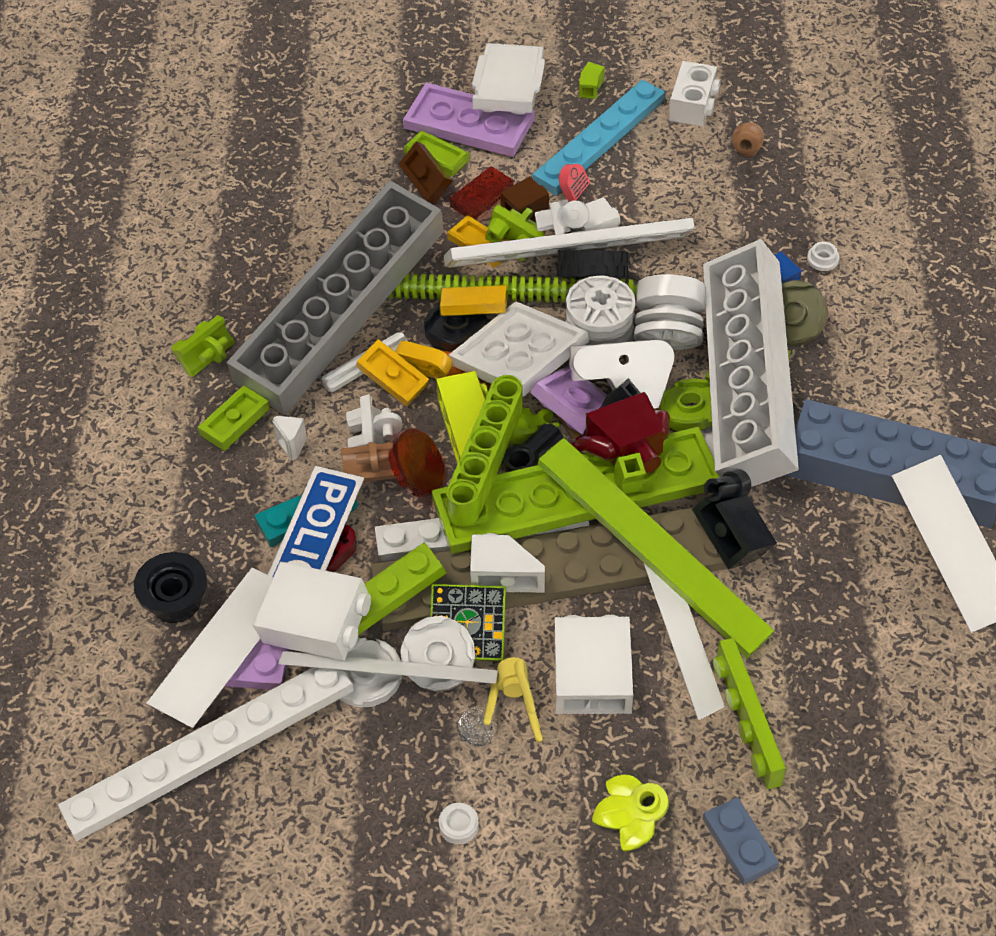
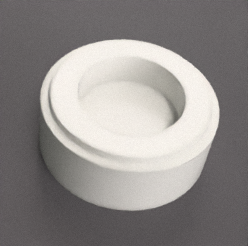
(458, 823)

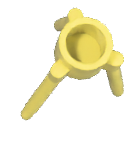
(514, 682)

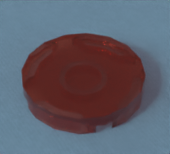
(416, 462)

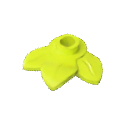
(625, 810)

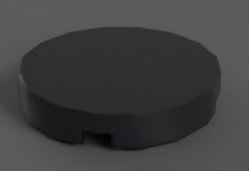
(451, 331)

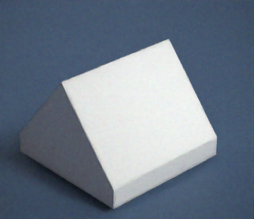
(290, 435)

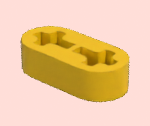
(427, 360)

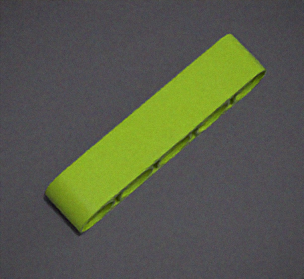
(484, 450)

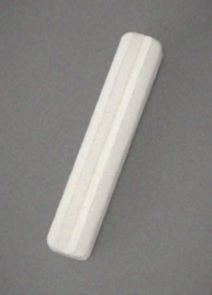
(348, 371)

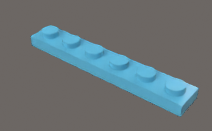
(601, 133)

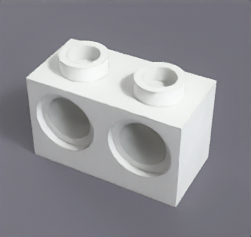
(693, 93)

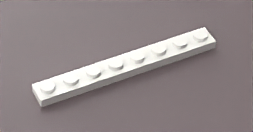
(203, 750)

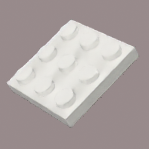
(519, 345)

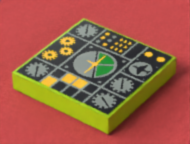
(479, 611)

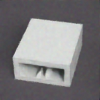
(312, 611)
(593, 665)

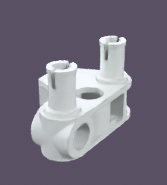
(646, 365)

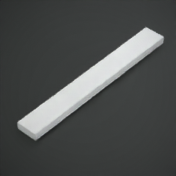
(571, 241)

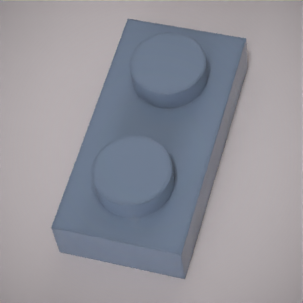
(740, 841)

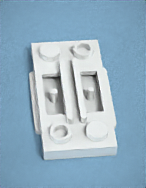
(508, 78)

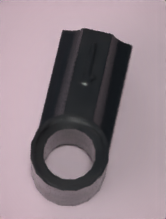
(533, 448)

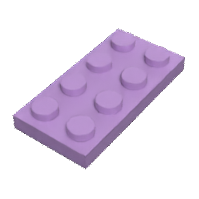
(451, 116)

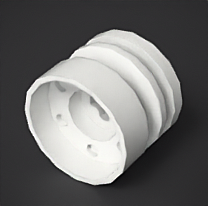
(603, 309)
(670, 310)

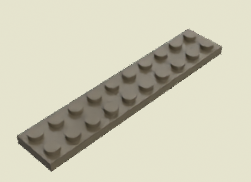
(574, 562)

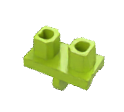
(511, 226)
(204, 346)

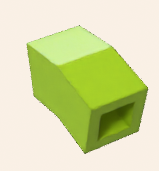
(590, 80)
(629, 473)

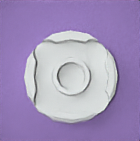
(438, 642)
(370, 687)

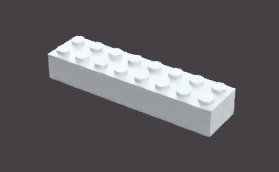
(749, 365)

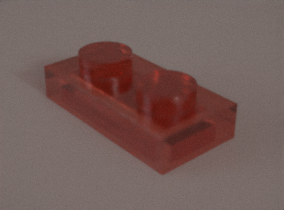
(480, 193)

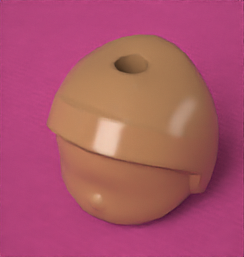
(748, 139)

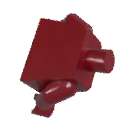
(624, 430)

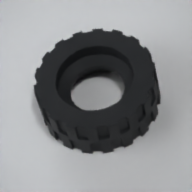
(592, 263)

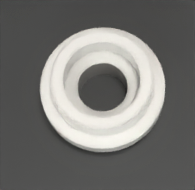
(823, 256)

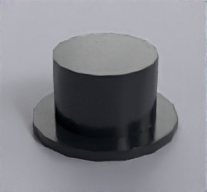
(171, 586)

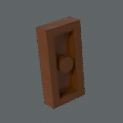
(425, 172)

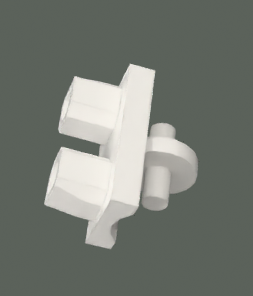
(562, 216)
(374, 423)

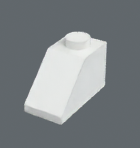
(503, 562)

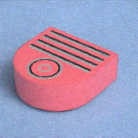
(573, 181)

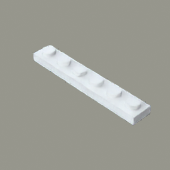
(401, 538)

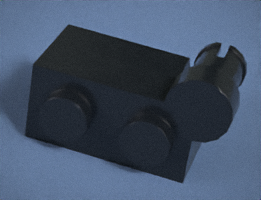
(733, 520)

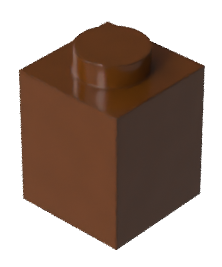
(525, 195)

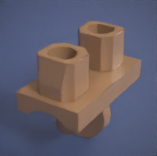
(368, 461)

